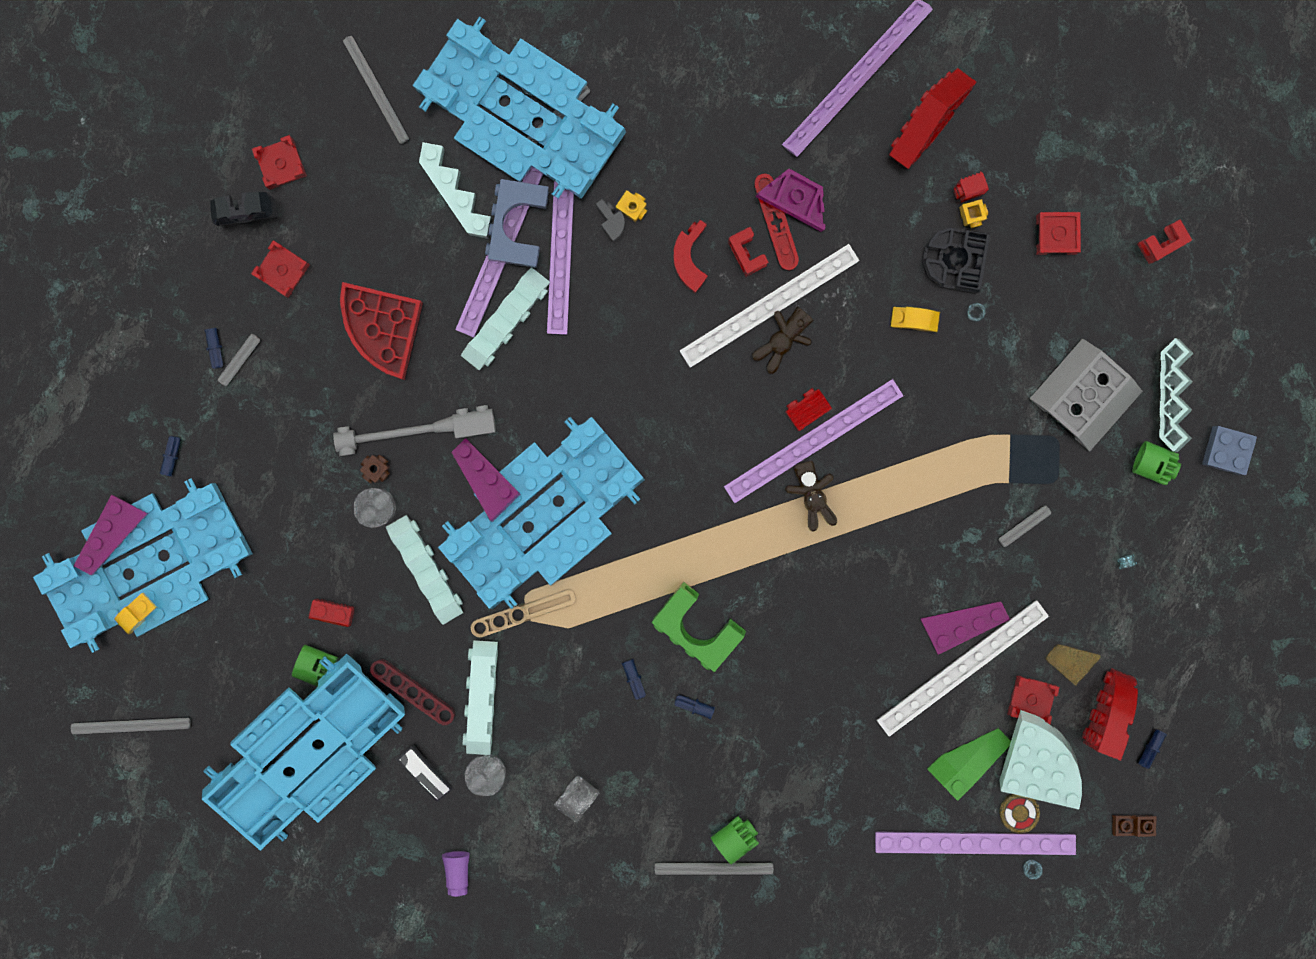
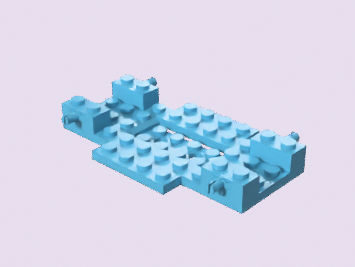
(467, 77)
(591, 471)
(201, 535)
(348, 711)

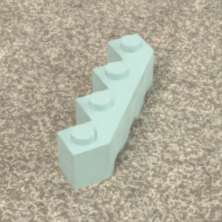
(447, 182)
(506, 318)
(1172, 384)
(425, 570)
(481, 697)

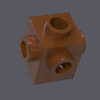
(382, 468)

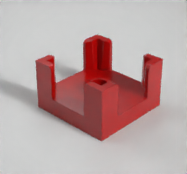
(279, 163)
(1059, 233)
(1177, 238)
(742, 254)
(281, 269)
(1032, 697)

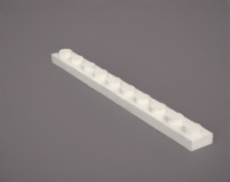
(768, 305)
(962, 668)

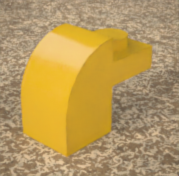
(915, 318)
(135, 613)

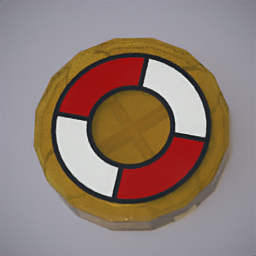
(1019, 813)

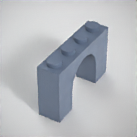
(511, 195)

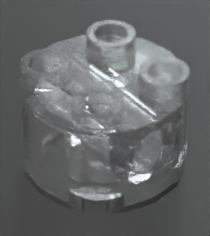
(374, 507)
(485, 775)
(576, 798)

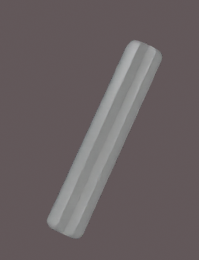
(238, 359)
(1025, 526)

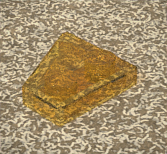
(1072, 662)

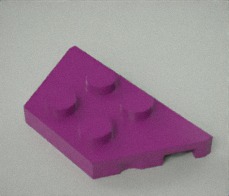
(796, 197)

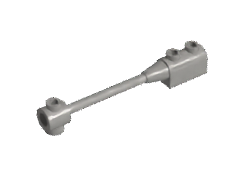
(462, 424)

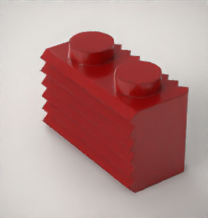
(971, 187)
(808, 409)
(331, 612)

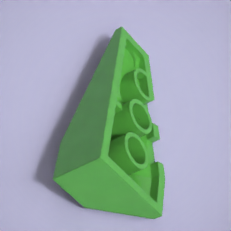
(967, 764)

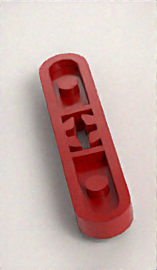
(783, 240)

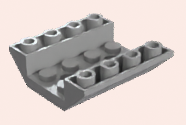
(1077, 383)

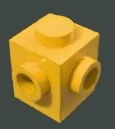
(632, 206)
(974, 213)

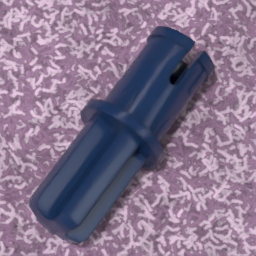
(214, 348)
(170, 456)
(634, 679)
(694, 706)
(1152, 749)

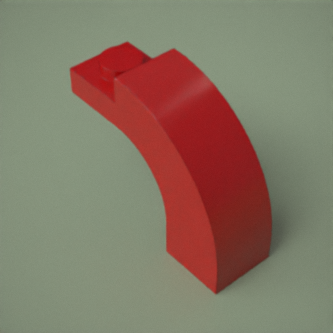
(684, 266)

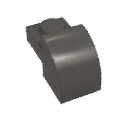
(615, 223)

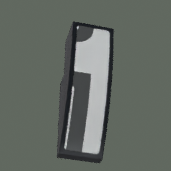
(424, 773)

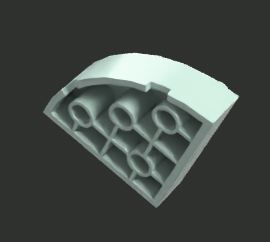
(1041, 764)

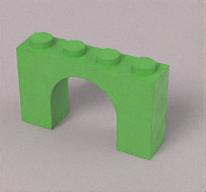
(710, 651)

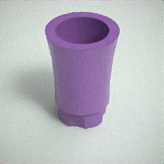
(456, 872)

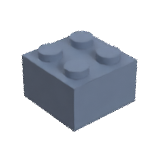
(1229, 450)

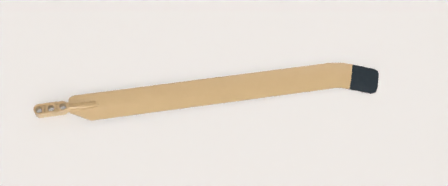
(785, 529)

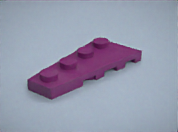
(487, 482)
(111, 529)
(956, 627)

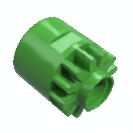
(1156, 463)
(308, 667)
(735, 839)

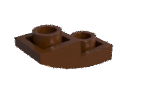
(1134, 825)

